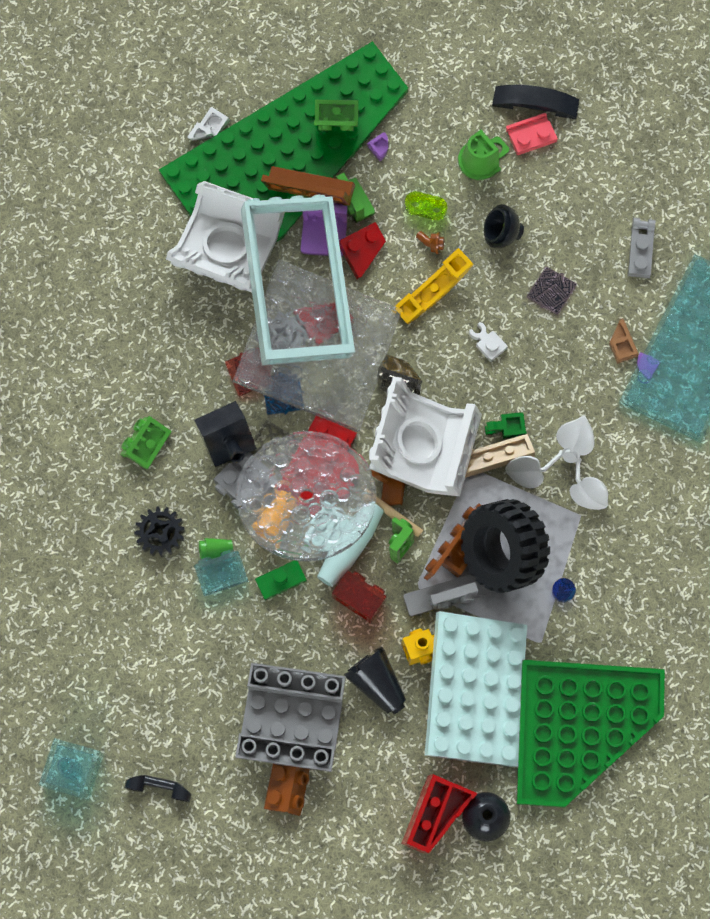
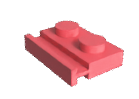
(531, 134)

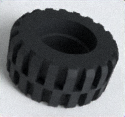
(526, 542)

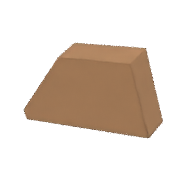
(622, 343)

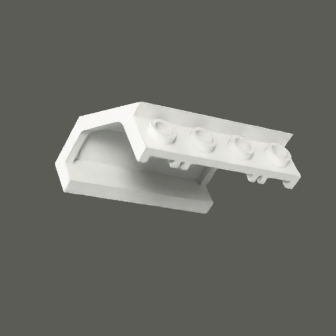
(215, 237)
(424, 441)

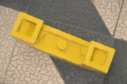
(435, 287)

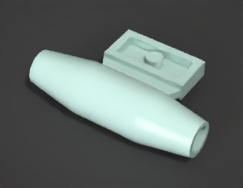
(336, 566)

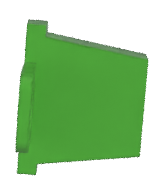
(480, 156)

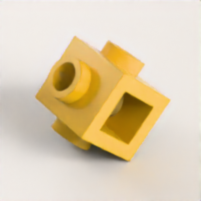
(412, 646)

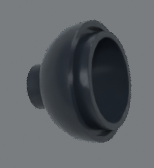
(502, 227)
(486, 829)

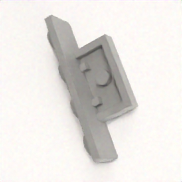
(444, 595)

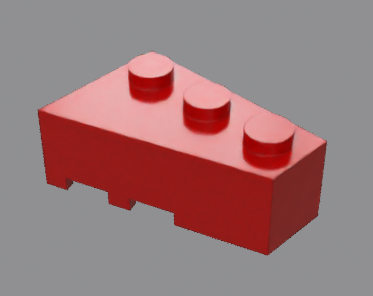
(435, 812)

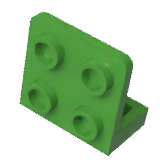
(336, 114)

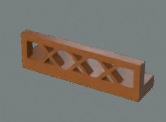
(308, 185)

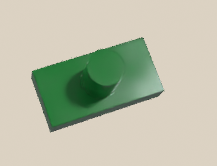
(280, 579)

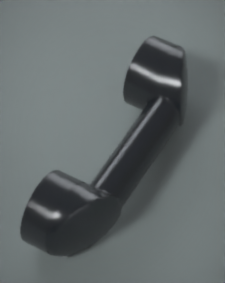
(138, 782)

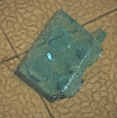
(220, 572)

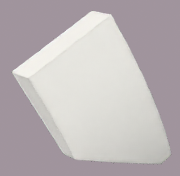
(210, 126)

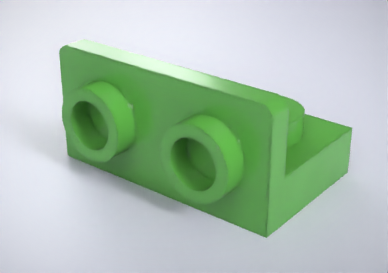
(145, 441)
(401, 540)

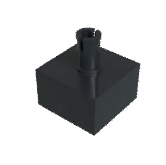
(225, 434)

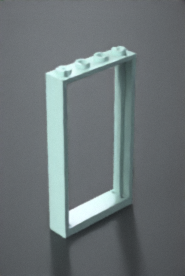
(305, 354)

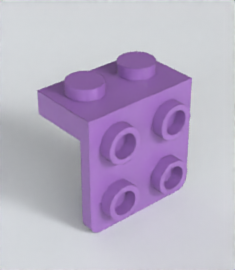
(313, 231)

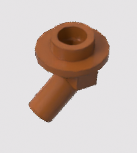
(435, 241)

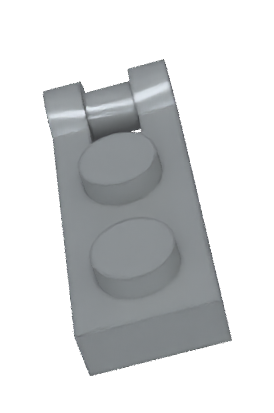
(641, 248)

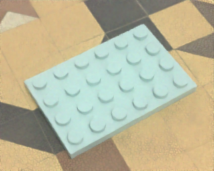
(475, 689)

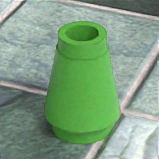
(214, 547)

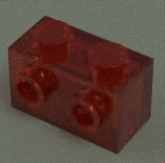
(359, 596)

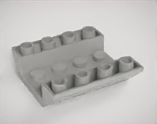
(291, 717)

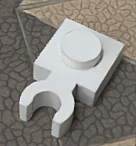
(489, 344)

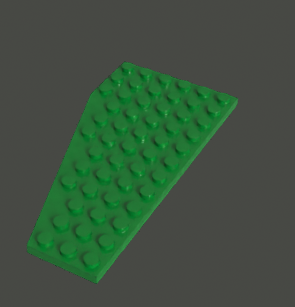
(286, 137)

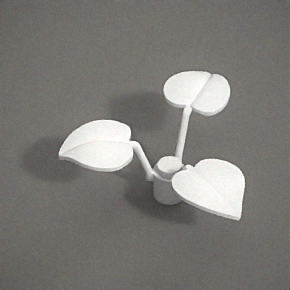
(577, 440)

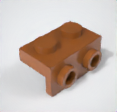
(287, 789)

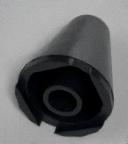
(378, 681)

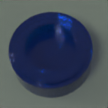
(563, 590)

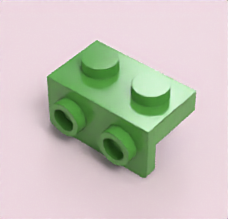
(360, 205)

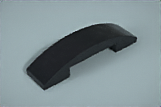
(536, 98)

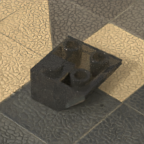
(397, 367)

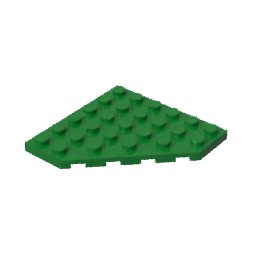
(579, 724)

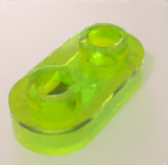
(426, 205)

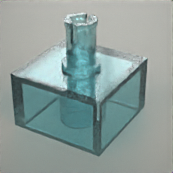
(71, 769)

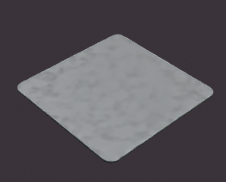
(528, 604)

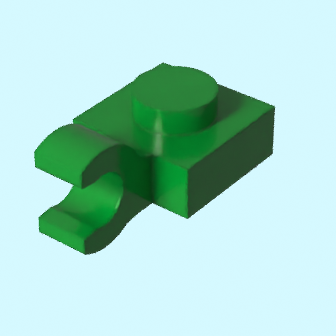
(510, 425)

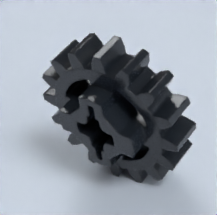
(151, 535)

